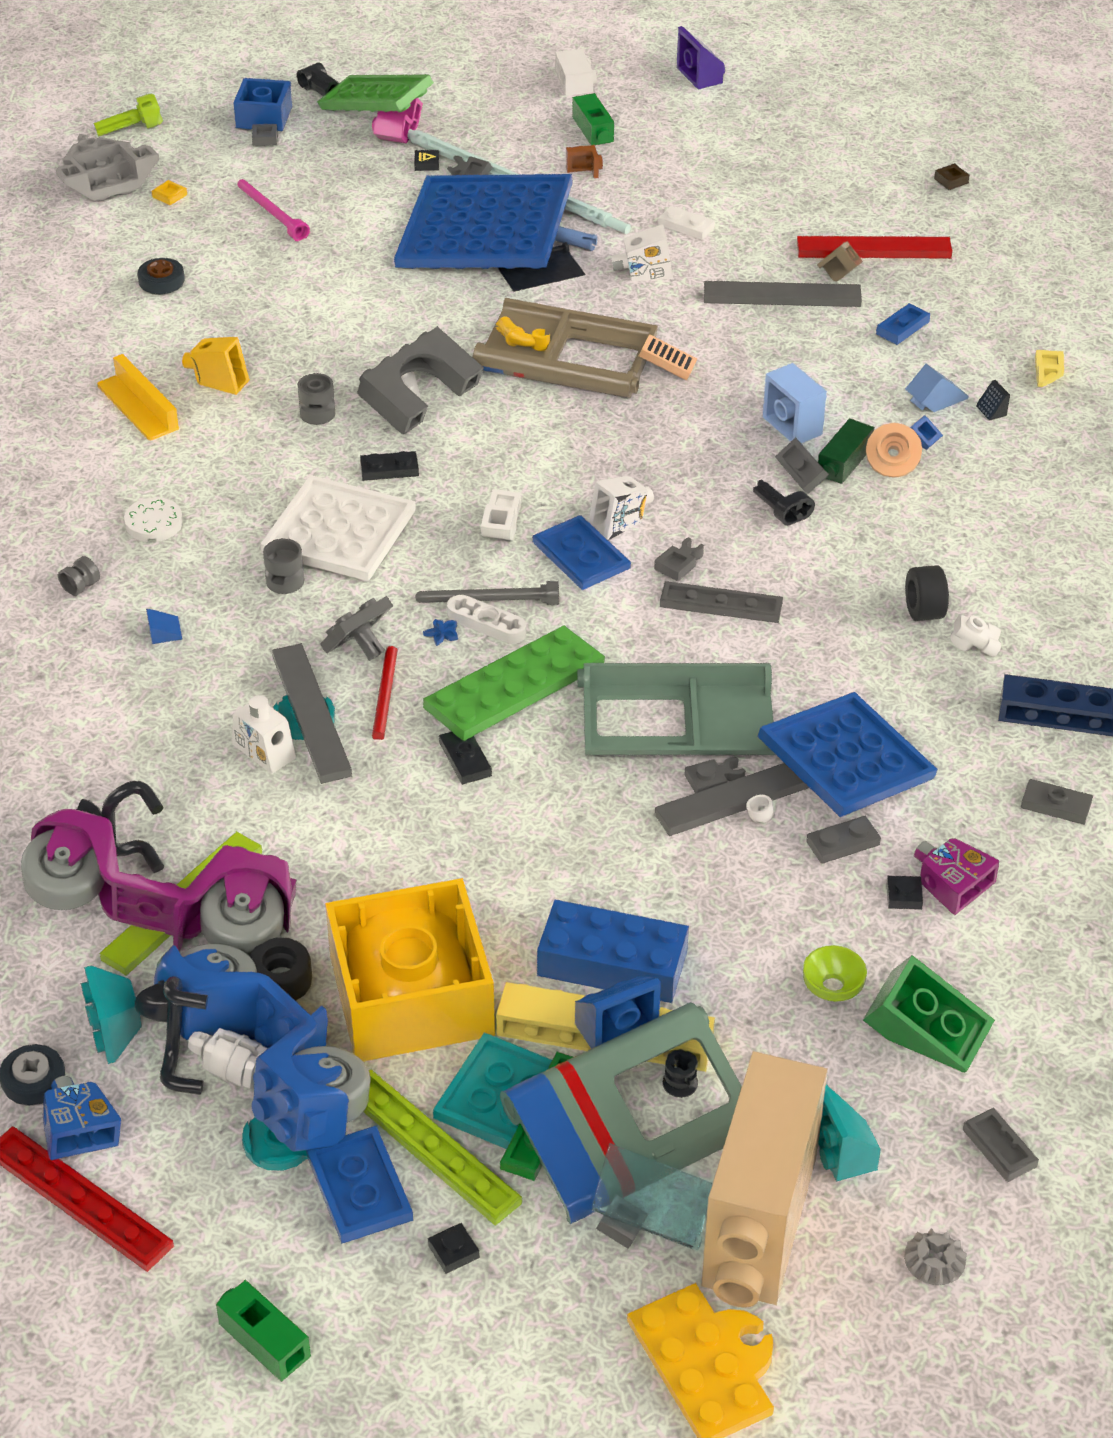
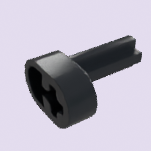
(787, 509)

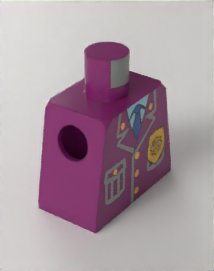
(956, 872)

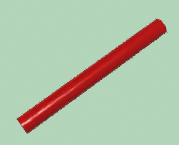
(384, 693)

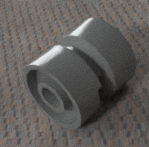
(316, 398)
(283, 566)

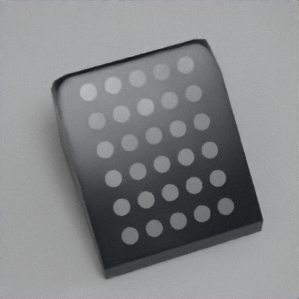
(994, 401)

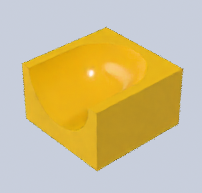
(410, 969)

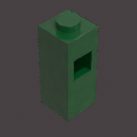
(845, 450)

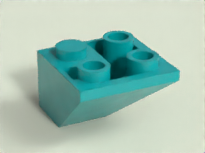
(110, 1011)
(845, 1139)

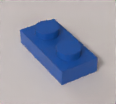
(903, 323)

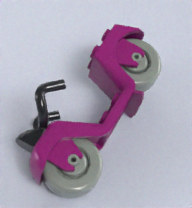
(232, 901)

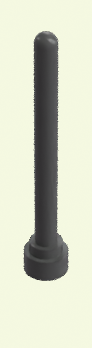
(546, 592)

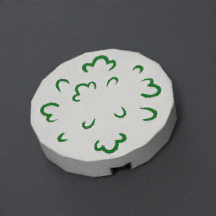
(153, 519)

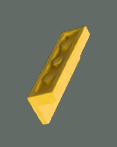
(139, 400)

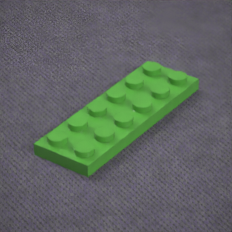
(376, 92)
(511, 683)

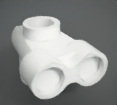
(974, 632)

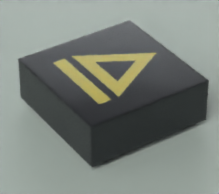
(426, 160)

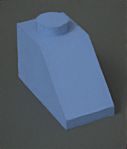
(934, 390)

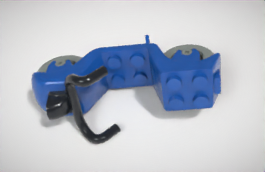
(300, 1084)

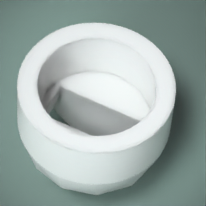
(754, 808)

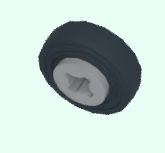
(18, 1074)

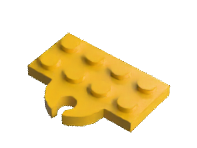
(706, 1361)

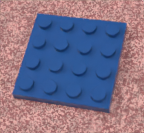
(847, 753)

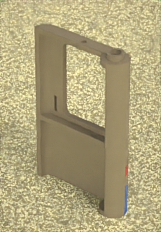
(562, 325)

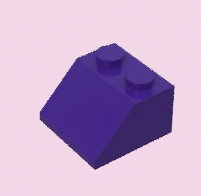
(698, 61)

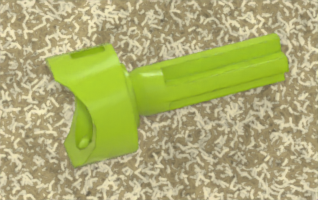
(147, 112)

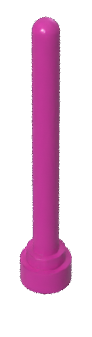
(296, 228)

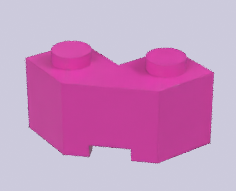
(395, 125)

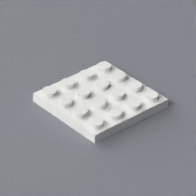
(342, 526)

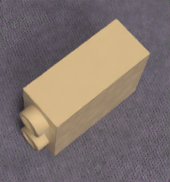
(762, 1180)

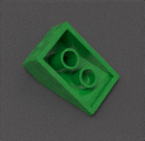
(928, 1016)

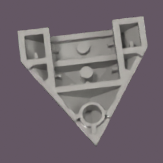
(106, 167)

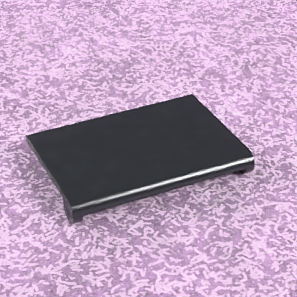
(559, 268)

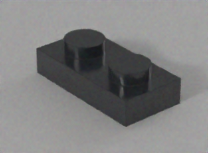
(389, 465)

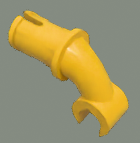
(516, 335)

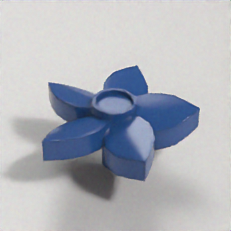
(442, 630)

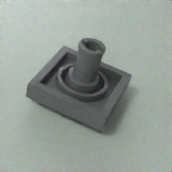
(358, 628)

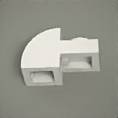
(501, 515)

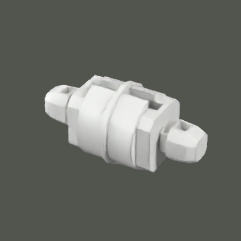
(227, 1055)

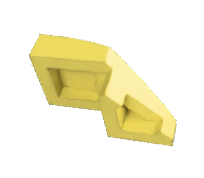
(1048, 366)

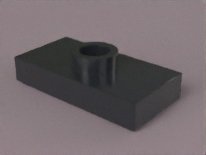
(465, 757)

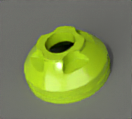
(834, 963)

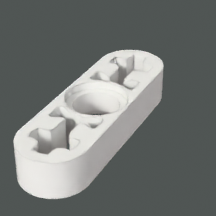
(504, 627)

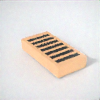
(668, 357)

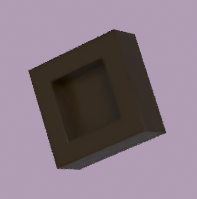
(951, 176)

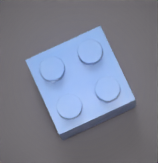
(794, 403)

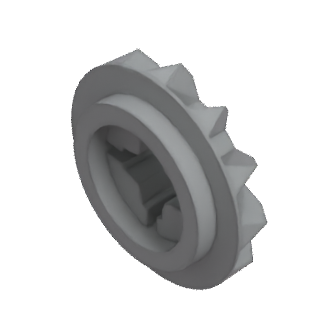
(933, 1270)

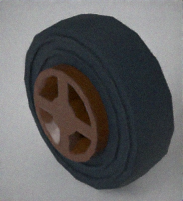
(161, 275)

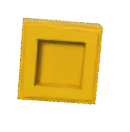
(169, 192)

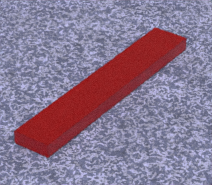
(877, 246)
(83, 1200)

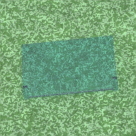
(652, 1197)

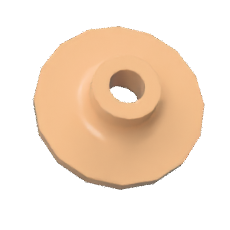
(895, 437)

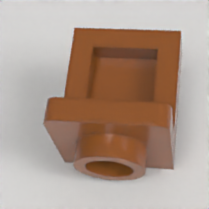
(583, 159)

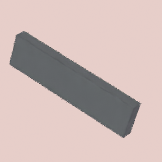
(721, 602)

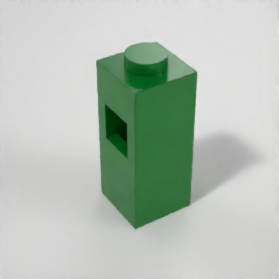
(593, 119)
(263, 1330)

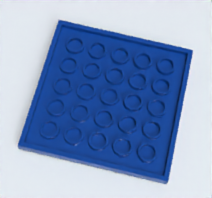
(484, 221)

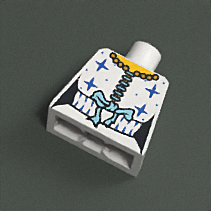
(618, 505)

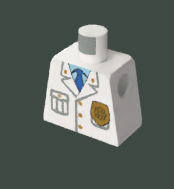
(645, 256)
(263, 734)

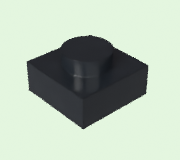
(904, 892)
(453, 1248)

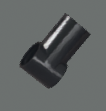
(316, 77)

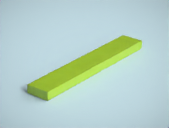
(138, 943)
(440, 1152)

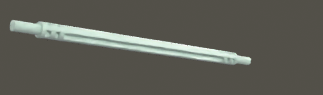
(573, 205)

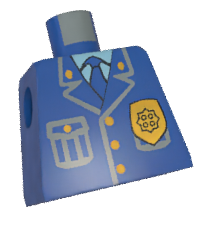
(78, 1119)

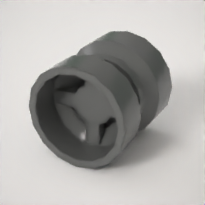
(82, 573)

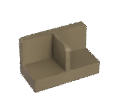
(840, 262)

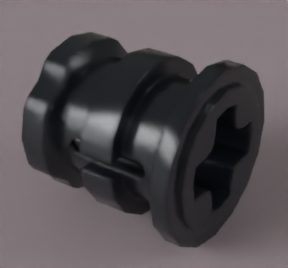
(674, 1078)

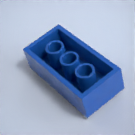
(609, 947)

